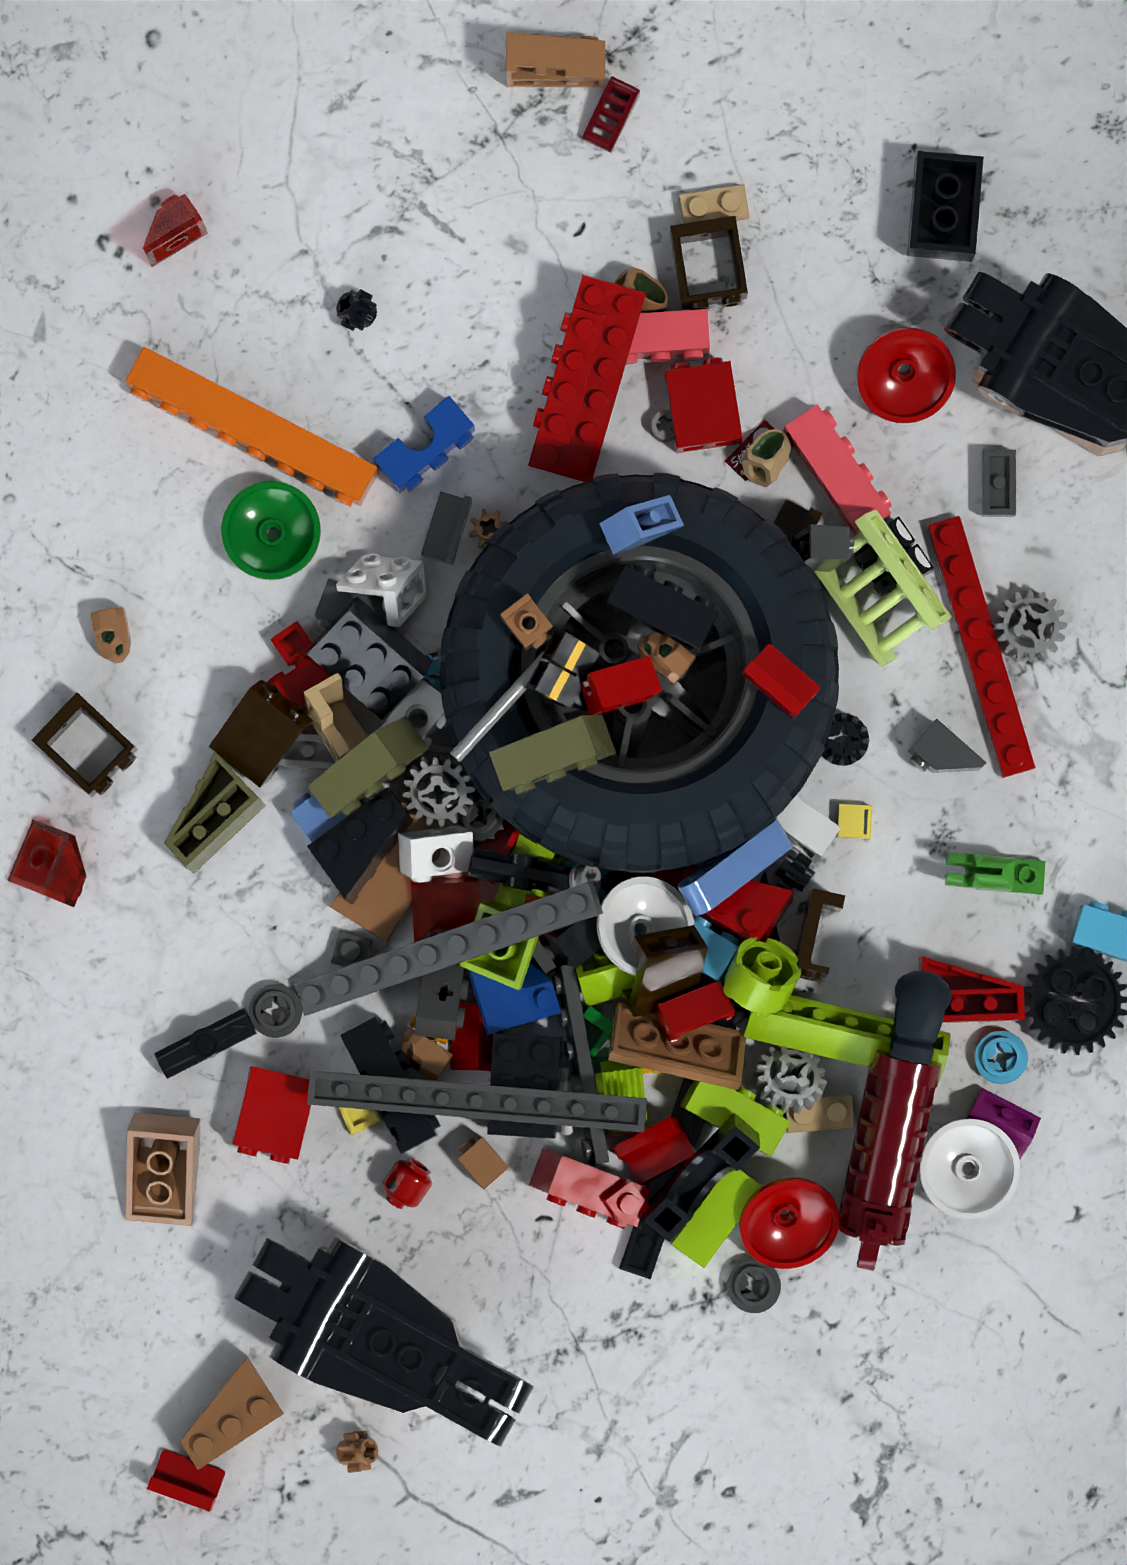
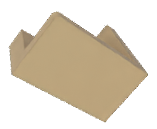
(333, 717)

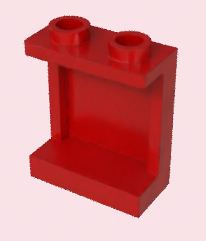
(703, 405)
(272, 1115)

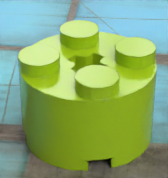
(762, 976)

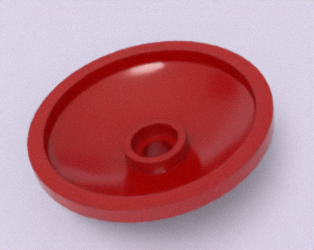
(912, 393)
(793, 1237)

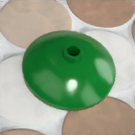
(261, 509)

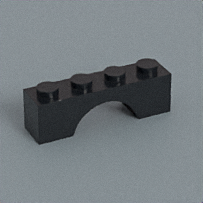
(721, 1154)

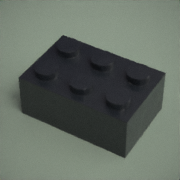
(945, 206)
(370, 657)
(525, 1063)

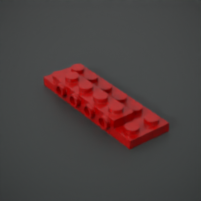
(585, 378)

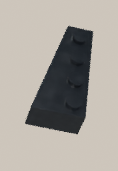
(375, 1056)

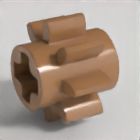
(485, 520)
(357, 1451)

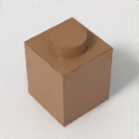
(482, 1161)

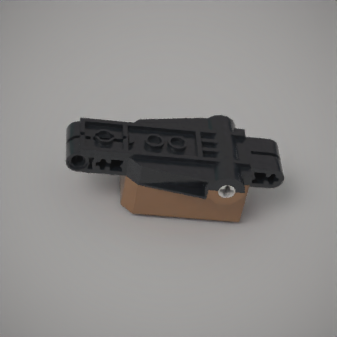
(1049, 357)
(376, 1337)

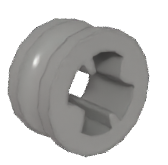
(661, 435)
(582, 874)

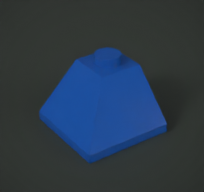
(509, 1008)

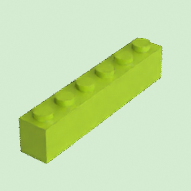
(832, 1032)

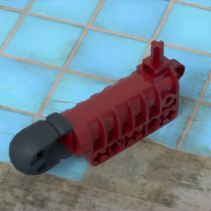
(894, 1120)

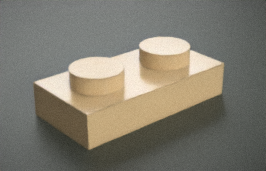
(715, 204)
(827, 1114)

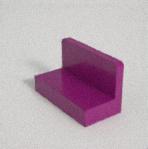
(1010, 1118)

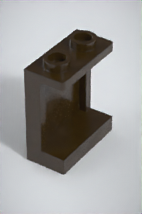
(260, 732)
(816, 902)
(667, 968)

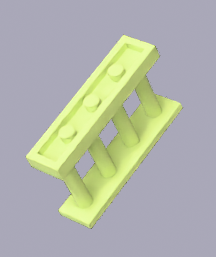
(909, 584)

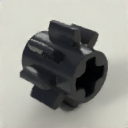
(356, 309)
(794, 872)

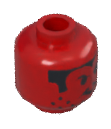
(407, 1183)

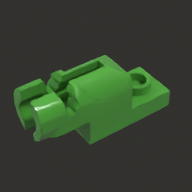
(997, 873)

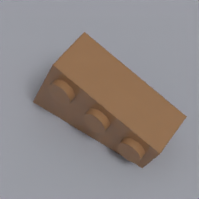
(554, 61)
(232, 1416)

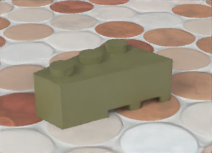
(552, 753)
(367, 767)
(213, 815)

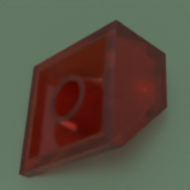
(173, 229)
(50, 864)
(443, 904)

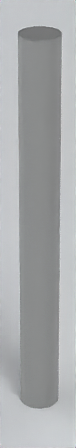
(495, 712)

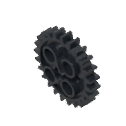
(1068, 1030)

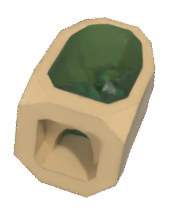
(766, 457)

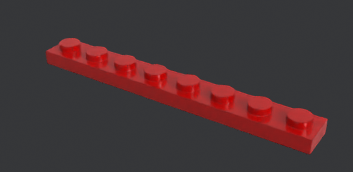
(981, 647)

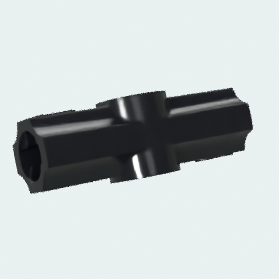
(518, 871)
(185, 1052)

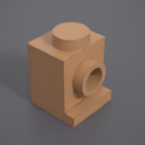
(517, 613)

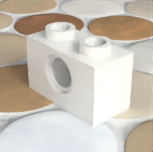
(421, 700)
(418, 847)

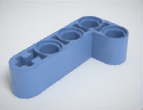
(733, 869)

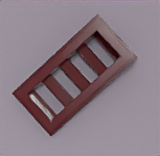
(623, 88)

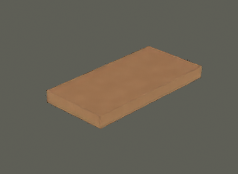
(388, 892)
(704, 1054)

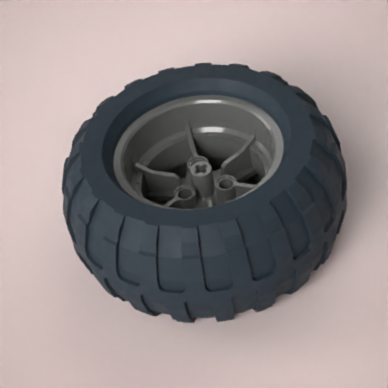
(739, 765)

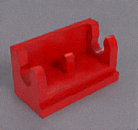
(620, 686)
(694, 1010)

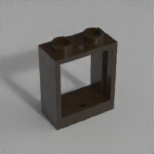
(705, 231)
(60, 724)

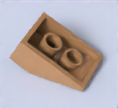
(162, 1168)

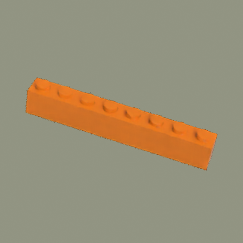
(252, 427)

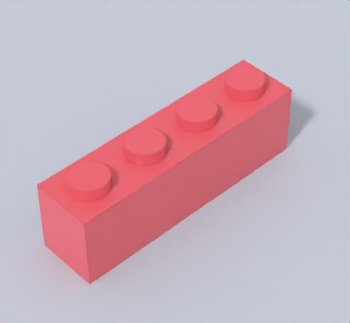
(670, 334)
(835, 468)

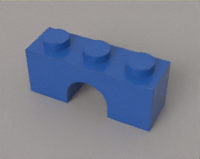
(406, 466)

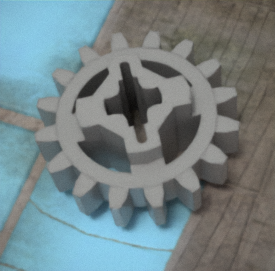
(1025, 612)
(425, 790)
(790, 1079)

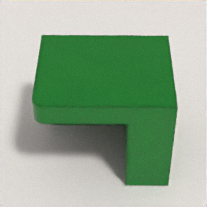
(597, 1029)

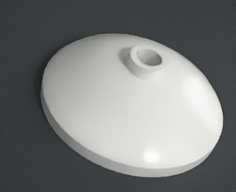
(640, 903)
(994, 1173)

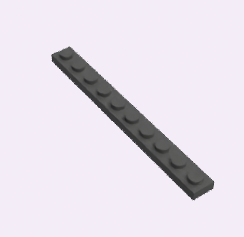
(449, 948)
(477, 1101)

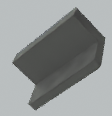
(446, 527)

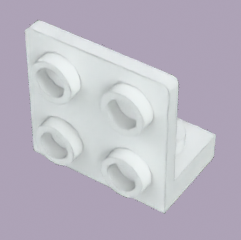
(396, 579)

